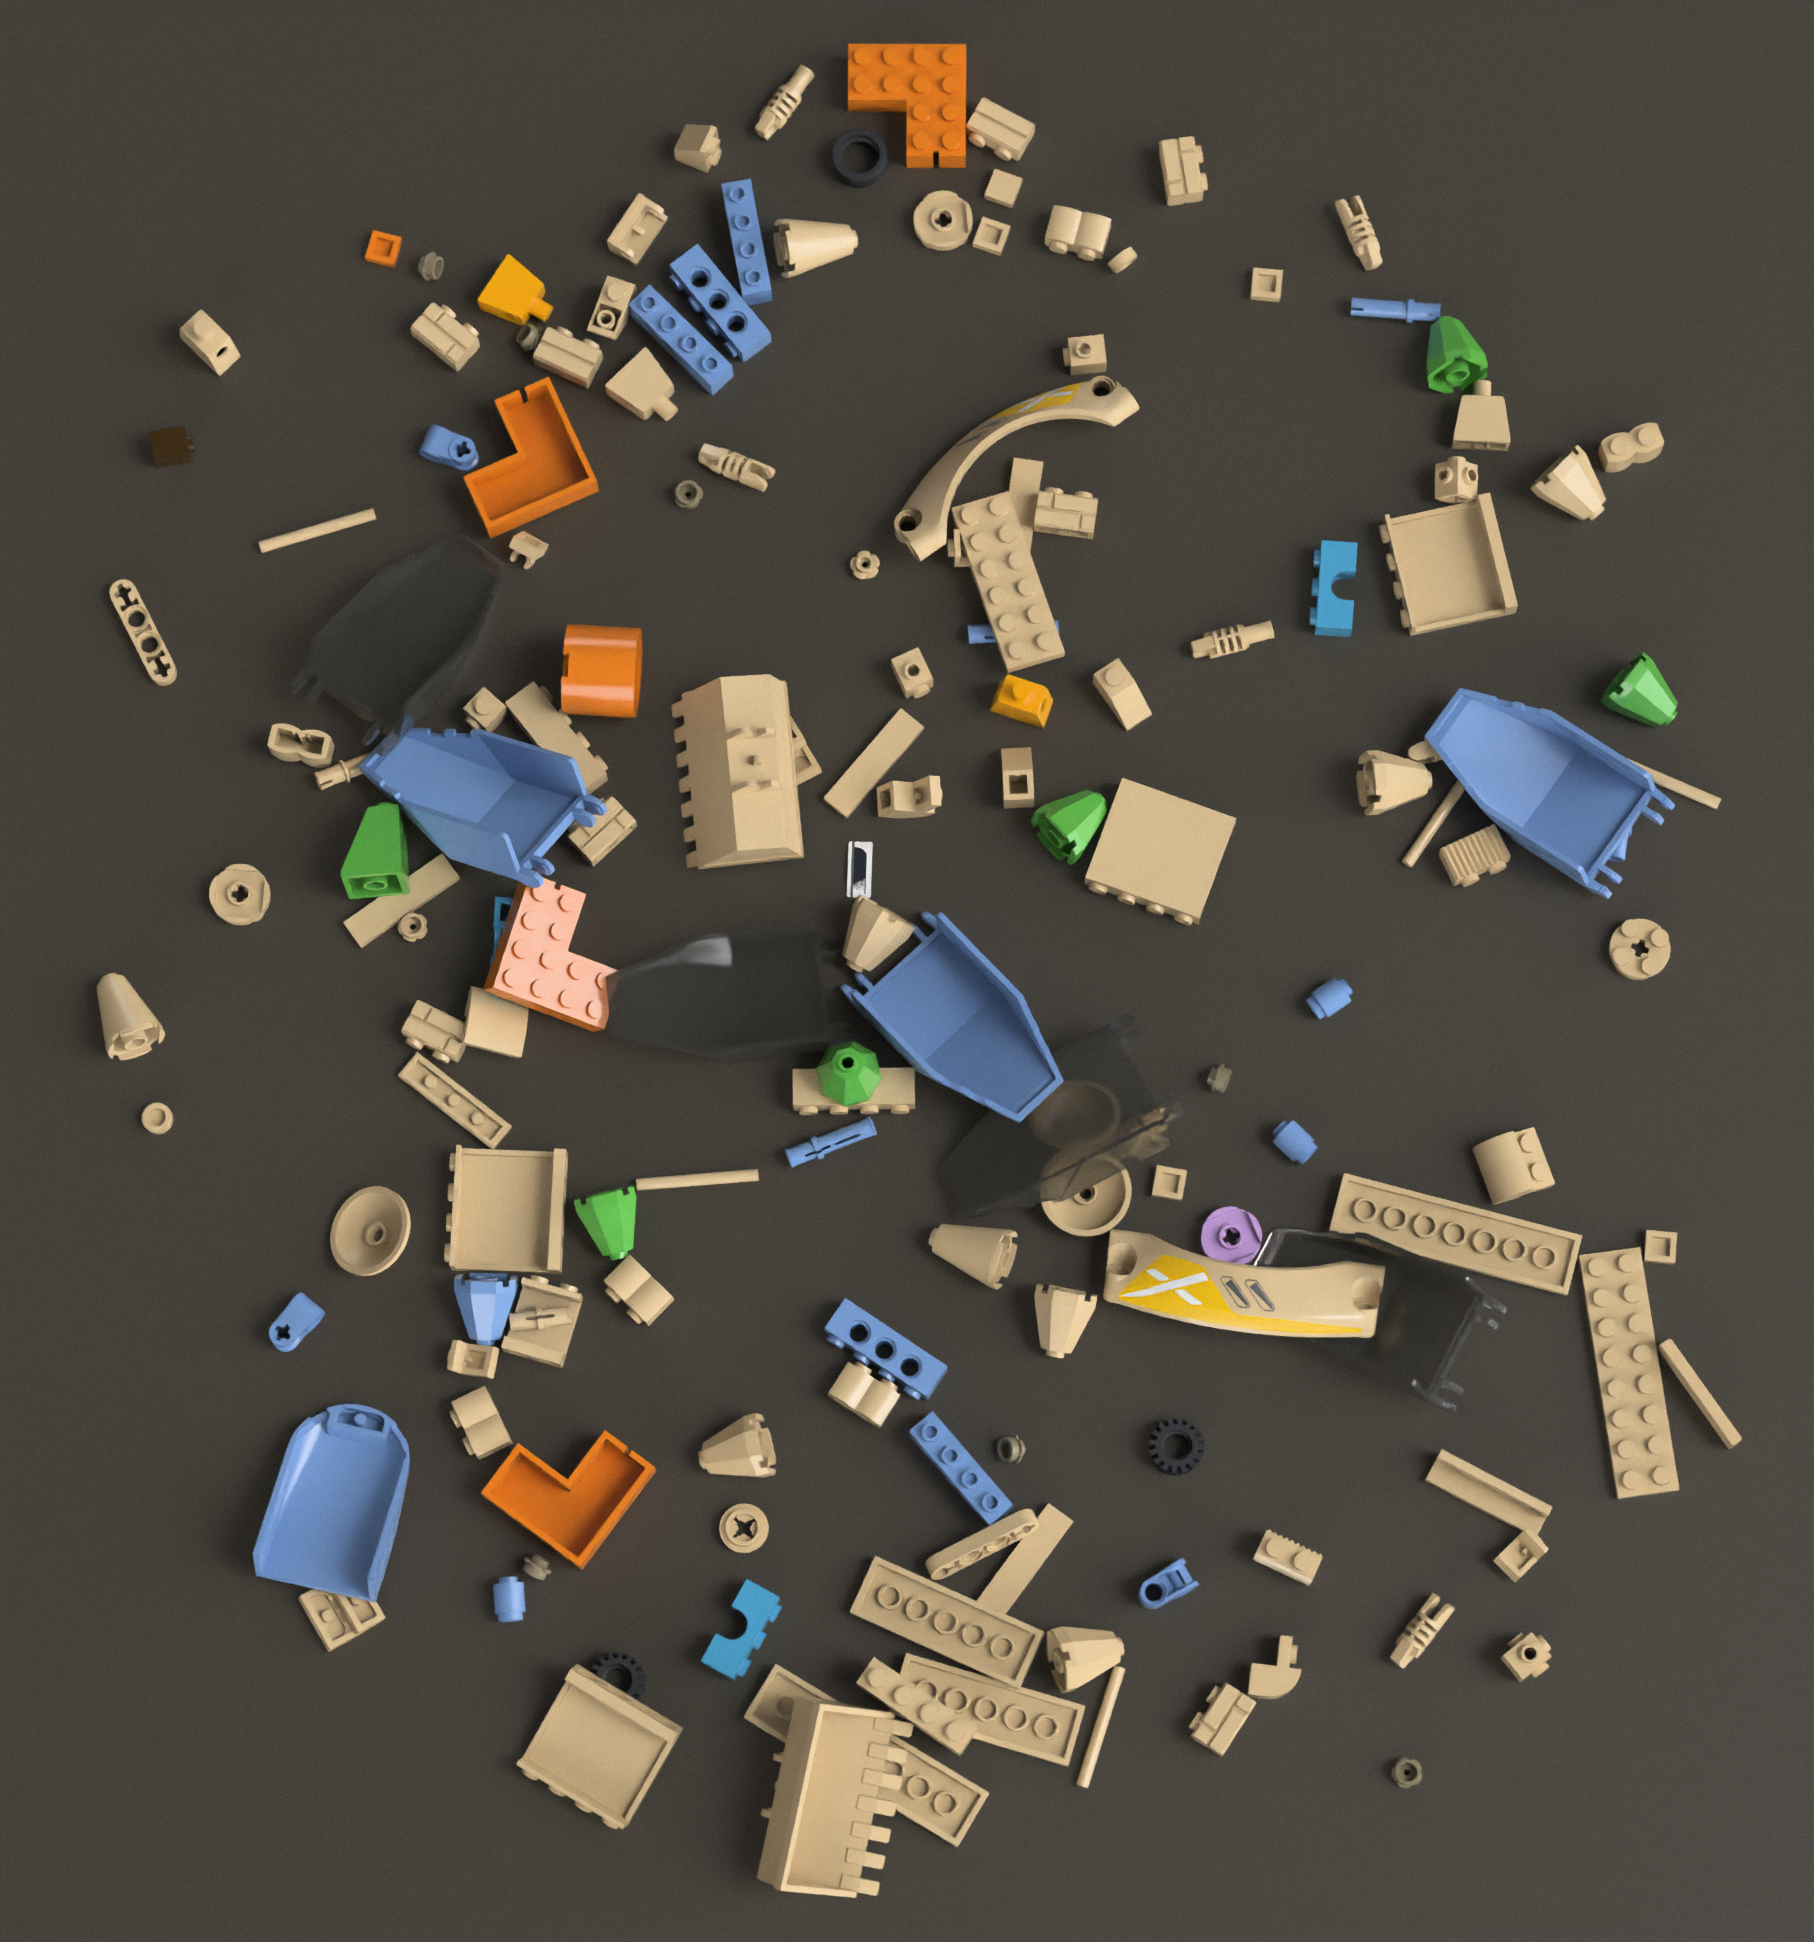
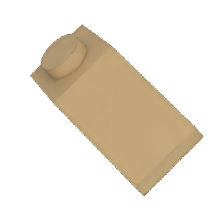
(1121, 694)

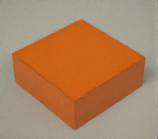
(383, 249)

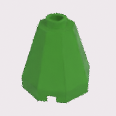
(1453, 357)
(1641, 693)
(1070, 823)
(851, 1084)
(610, 1220)

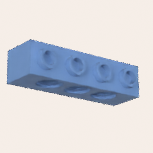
(747, 242)
(696, 265)
(681, 340)
(851, 1316)
(960, 1469)

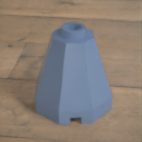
(485, 1304)

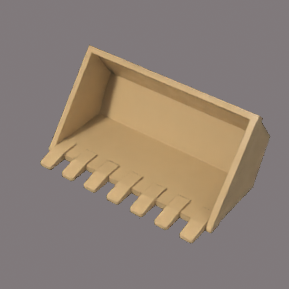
(739, 772)
(830, 1798)

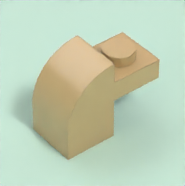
(909, 799)
(1277, 1680)

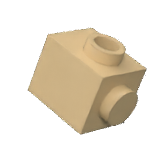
(1085, 354)
(912, 673)
(485, 711)

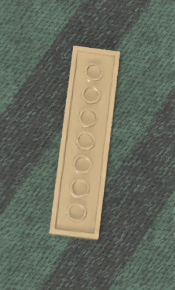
(1458, 1234)
(1628, 1373)
(928, 1790)

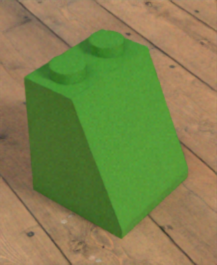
(378, 855)

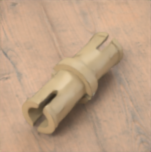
(558, 1315)

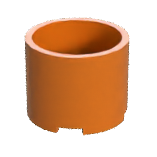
(601, 671)

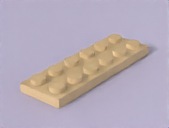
(1007, 582)
(947, 1622)
(1003, 1715)

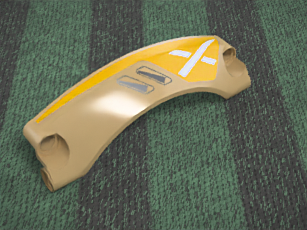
(932, 498)
(1231, 1296)

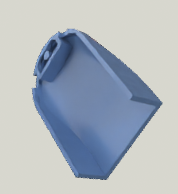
(336, 1503)

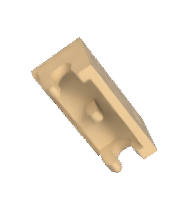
(637, 230)

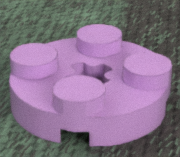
(1239, 1222)

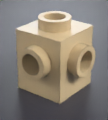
(1456, 481)
(1519, 1664)

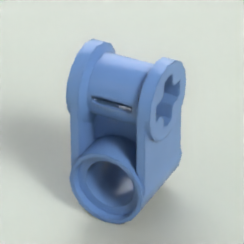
(444, 447)
(298, 1320)
(1168, 1584)

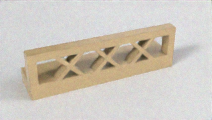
(1487, 1493)

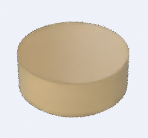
(1122, 260)
(157, 1118)

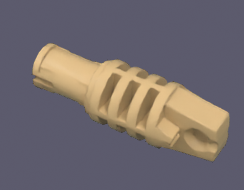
(783, 103)
(1231, 639)

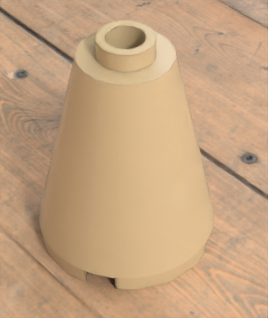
(810, 244)
(126, 1019)
(976, 1250)

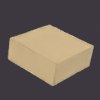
(1003, 188)
(991, 236)
(1266, 284)
(1169, 1183)
(1660, 1247)

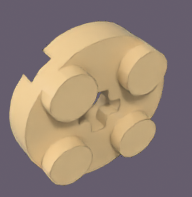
(954, 208)
(229, 881)
(1624, 957)

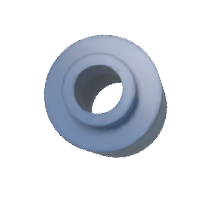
(1329, 998)
(1294, 1141)
(509, 1599)

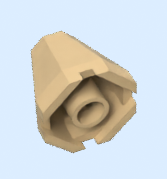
(1571, 486)
(1390, 781)
(873, 934)
(1061, 1317)
(740, 1450)
(1081, 1655)

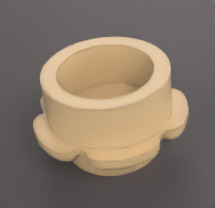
(865, 572)
(413, 919)

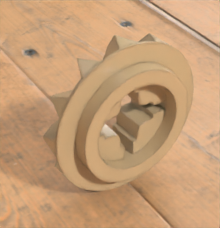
(744, 1513)

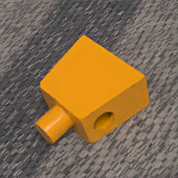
(514, 294)
(1022, 701)

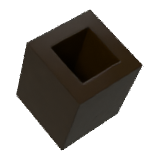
(171, 446)

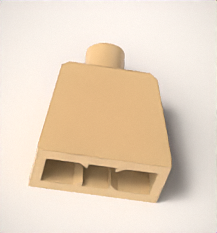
(207, 339)
(643, 387)
(1481, 421)

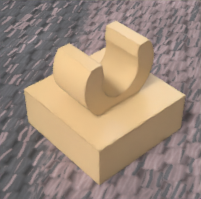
(528, 546)

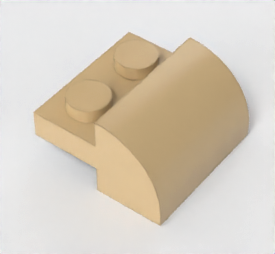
(1513, 1165)

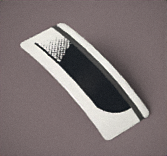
(859, 869)

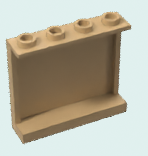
(1449, 566)
(1159, 852)
(507, 1211)
(599, 1747)

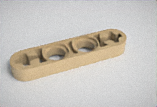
(143, 632)
(982, 1544)

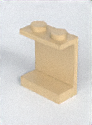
(553, 1343)

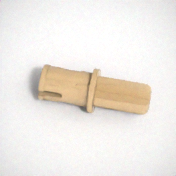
(339, 772)

